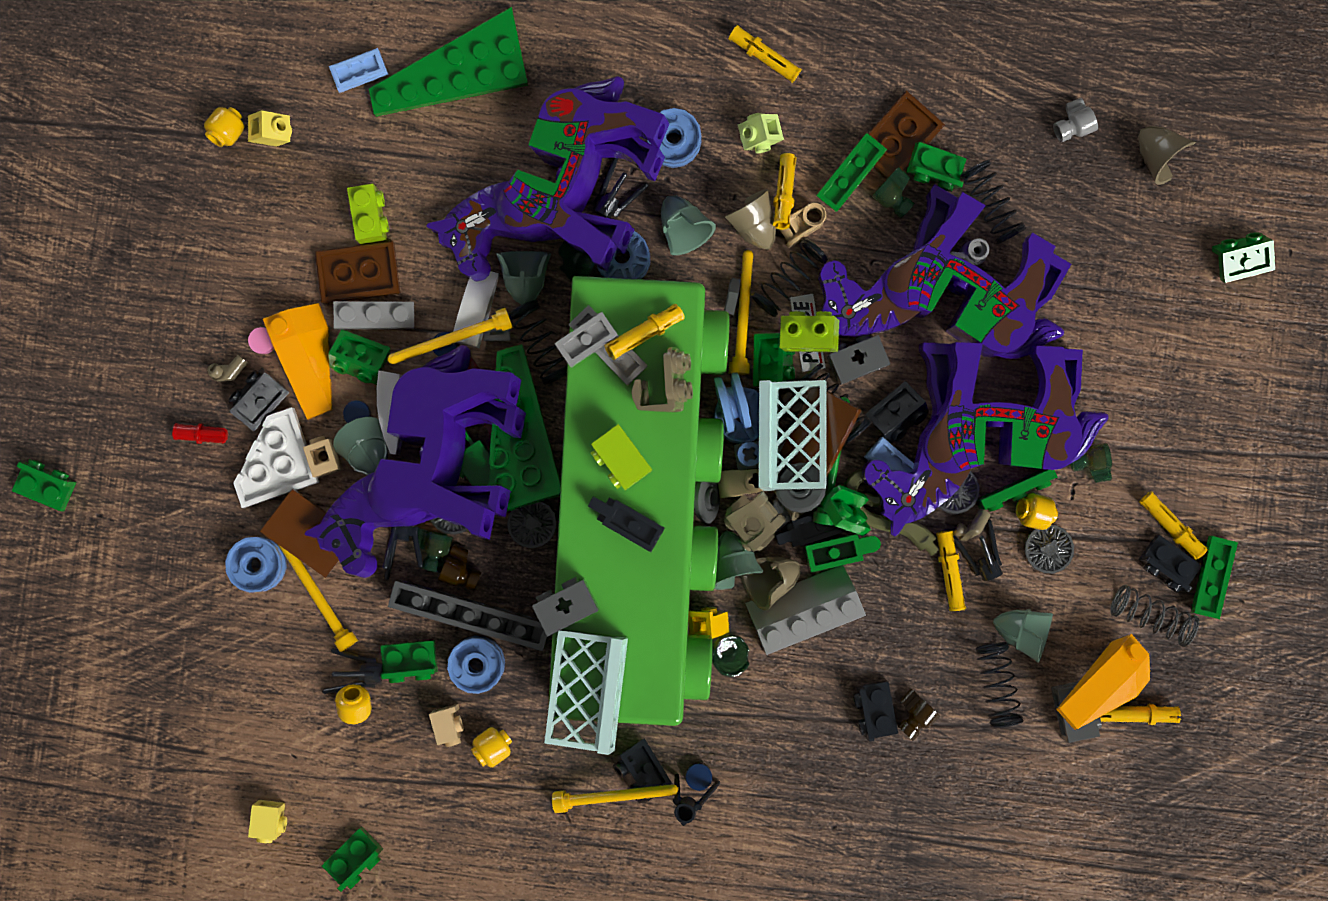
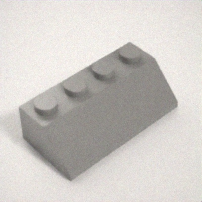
(807, 610)

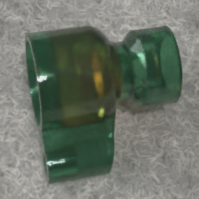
(890, 193)
(1098, 460)
(436, 546)

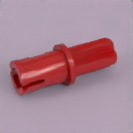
(199, 433)

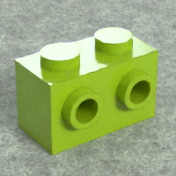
(367, 214)
(809, 333)
(620, 457)

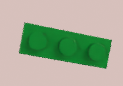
(851, 172)
(1016, 489)
(1214, 577)

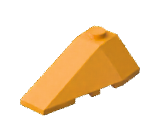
(303, 350)
(1109, 683)

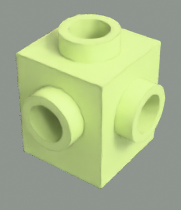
(760, 132)

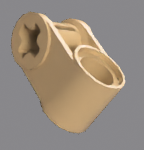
(801, 225)
(736, 483)

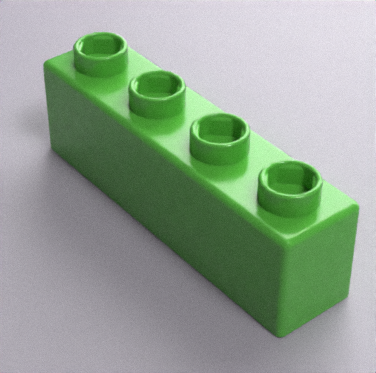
(639, 590)

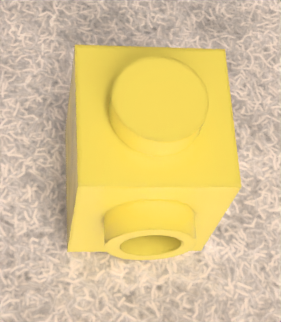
(269, 128)
(267, 821)

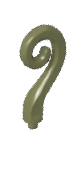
(914, 531)

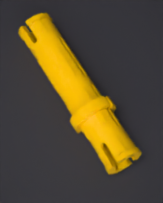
(740, 37)
(783, 200)
(653, 326)
(1180, 533)
(949, 558)
(1149, 714)

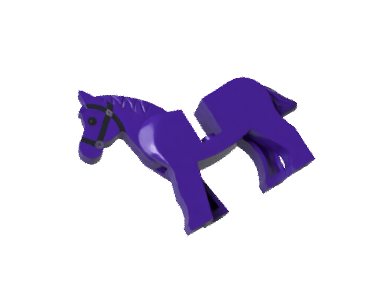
(430, 411)

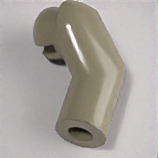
(227, 372)
(974, 529)

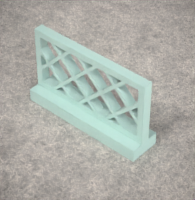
(768, 434)
(610, 692)

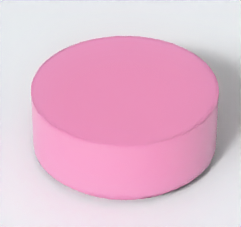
(260, 341)

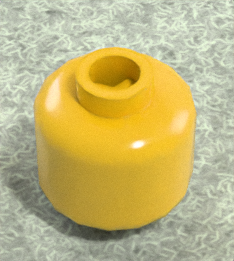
(224, 126)
(1036, 511)
(353, 704)
(491, 747)

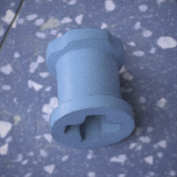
(746, 446)

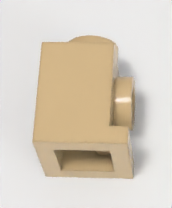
(317, 466)
(447, 725)

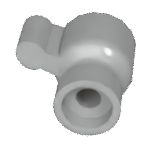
(1080, 123)
(973, 251)

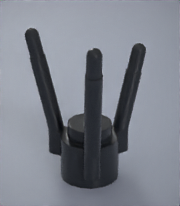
(607, 204)
(401, 534)
(990, 564)
(368, 673)
(687, 806)

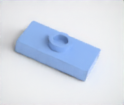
(358, 70)
(885, 452)

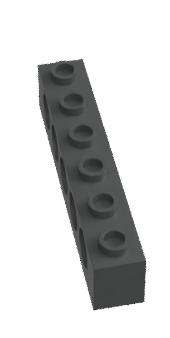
(468, 614)

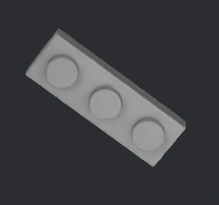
(373, 315)
(626, 366)

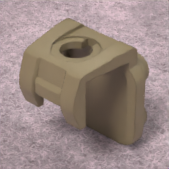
(676, 387)
(754, 521)

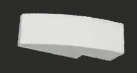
(476, 306)
(385, 386)

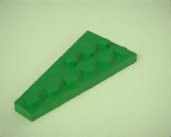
(467, 67)
(523, 463)

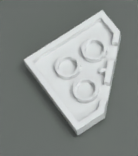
(275, 461)

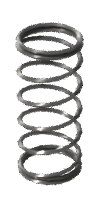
(1114, 612)

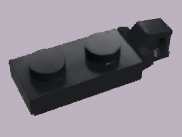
(627, 522)
(805, 531)

